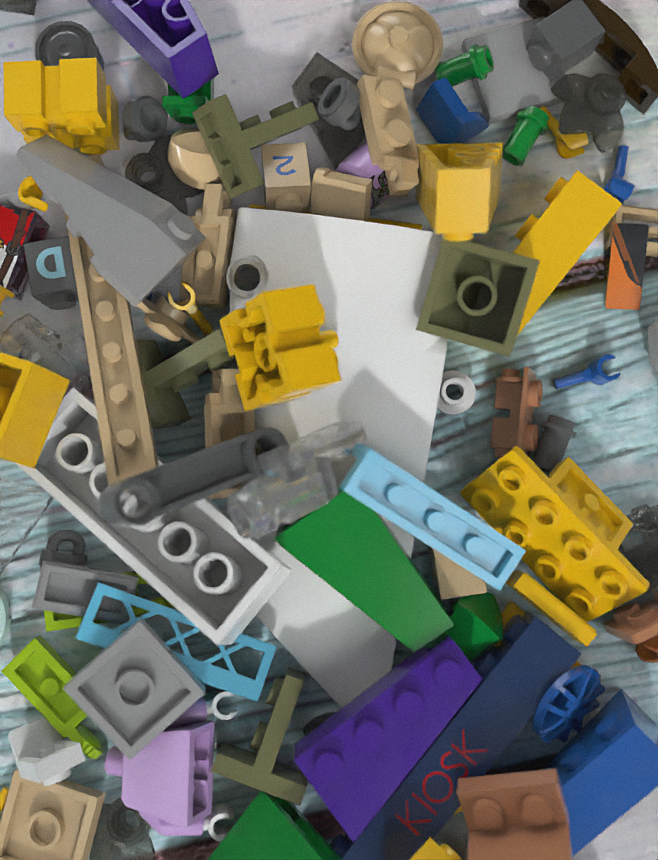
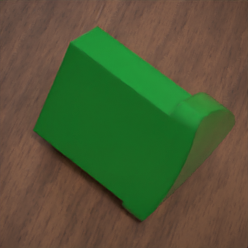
(476, 623)

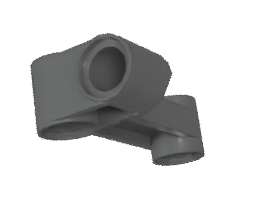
(189, 478)

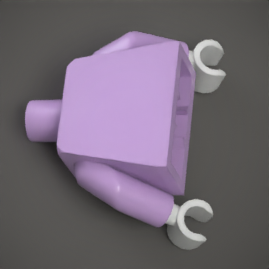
(173, 775)

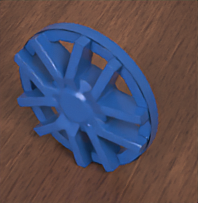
(567, 703)

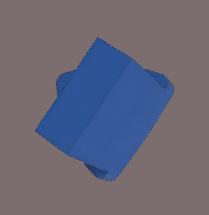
(448, 116)

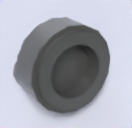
(340, 104)
(144, 119)
(75, 556)

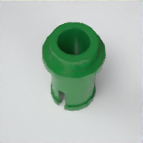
(467, 66)
(526, 132)

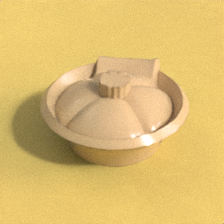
(398, 42)

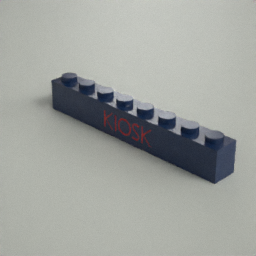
(469, 744)

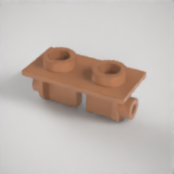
(520, 397)

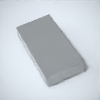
(70, 588)

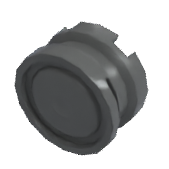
(66, 41)

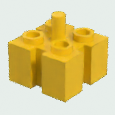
(63, 102)
(281, 346)

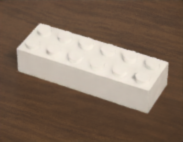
(184, 555)

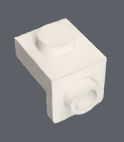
(42, 752)

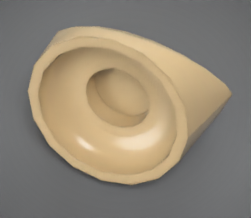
(191, 159)

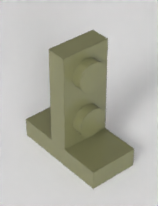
(232, 141)
(167, 377)
(262, 769)

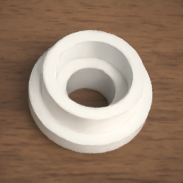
(468, 393)

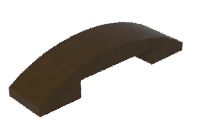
(618, 47)

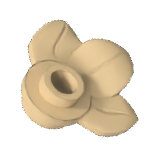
(166, 320)

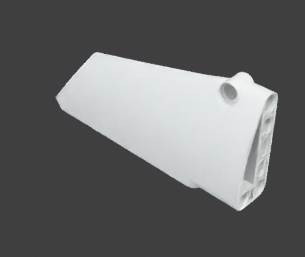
(391, 377)

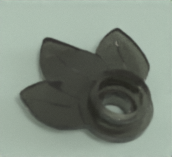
(589, 109)
(165, 183)
(118, 839)

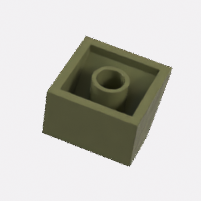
(477, 295)

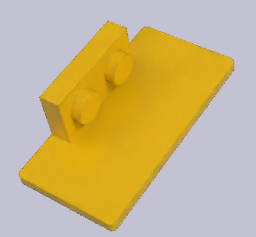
(563, 526)

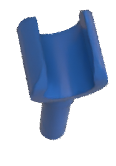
(616, 185)
(591, 373)

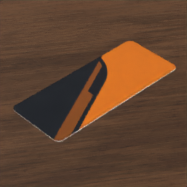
(626, 266)

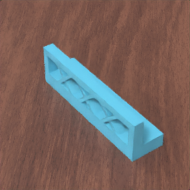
(431, 517)
(203, 670)

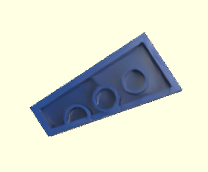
(607, 768)

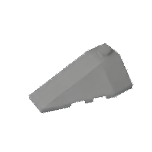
(131, 231)

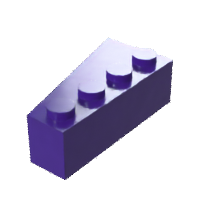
(166, 37)
(383, 732)

